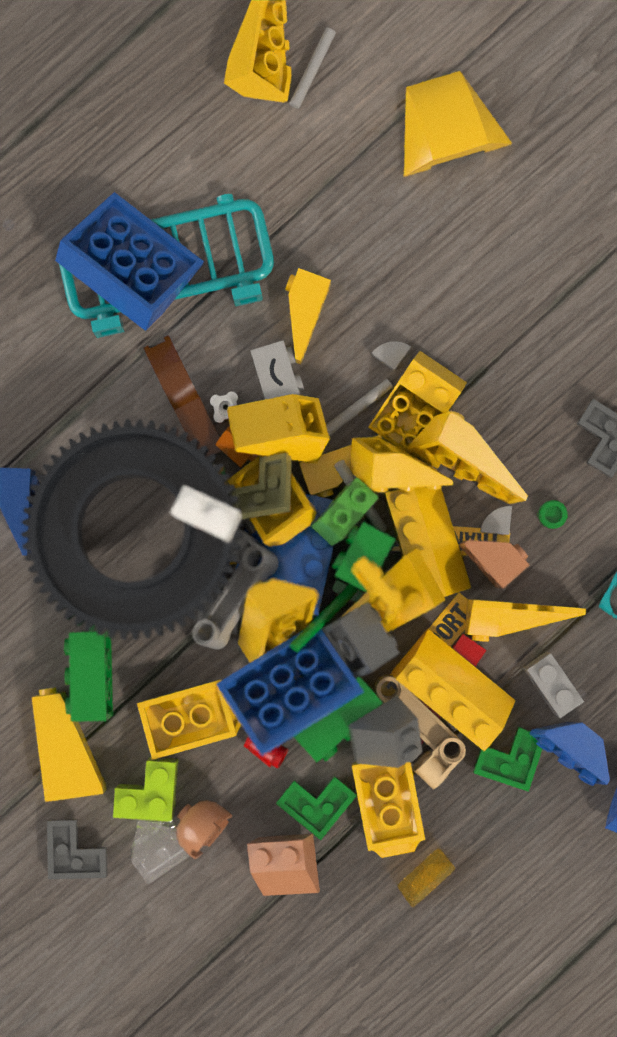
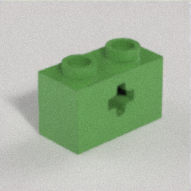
(344, 511)

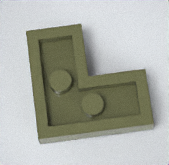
(271, 493)

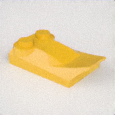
(278, 527)
(187, 720)
(388, 808)

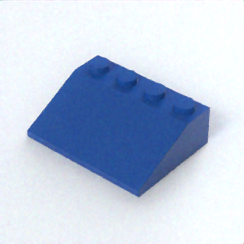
(128, 260)
(304, 557)
(288, 690)

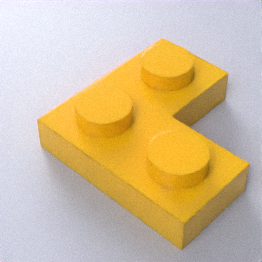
(382, 597)

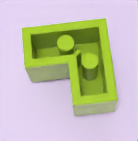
(152, 800)

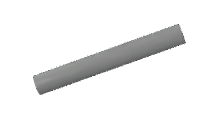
(312, 68)
(358, 406)
(371, 513)

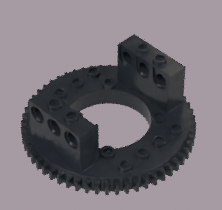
(59, 515)

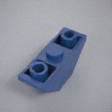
(577, 749)

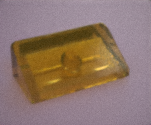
(426, 877)

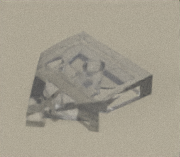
(155, 849)

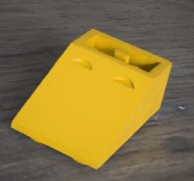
(416, 399)
(280, 426)
(387, 466)

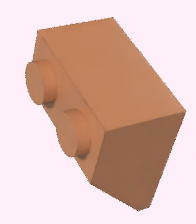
(496, 560)
(284, 864)

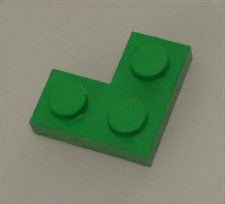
(513, 768)
(317, 813)

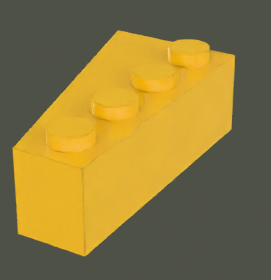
(414, 584)

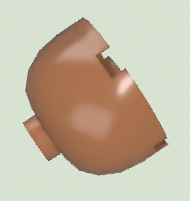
(200, 826)

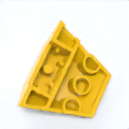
(446, 123)

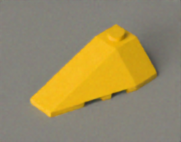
(259, 53)
(460, 447)
(503, 618)

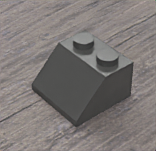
(361, 640)
(386, 735)

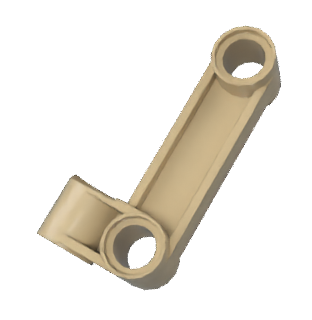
(434, 764)

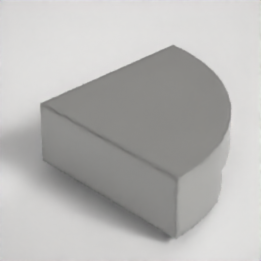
(391, 353)
(498, 521)

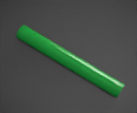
(320, 621)

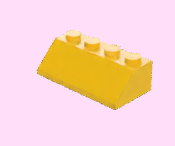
(424, 523)
(273, 615)
(455, 689)

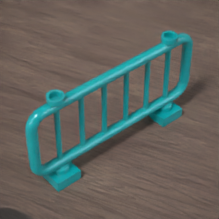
(246, 291)

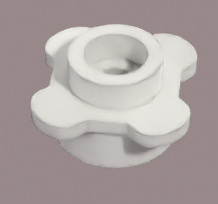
(218, 402)

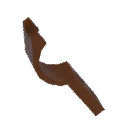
(182, 395)

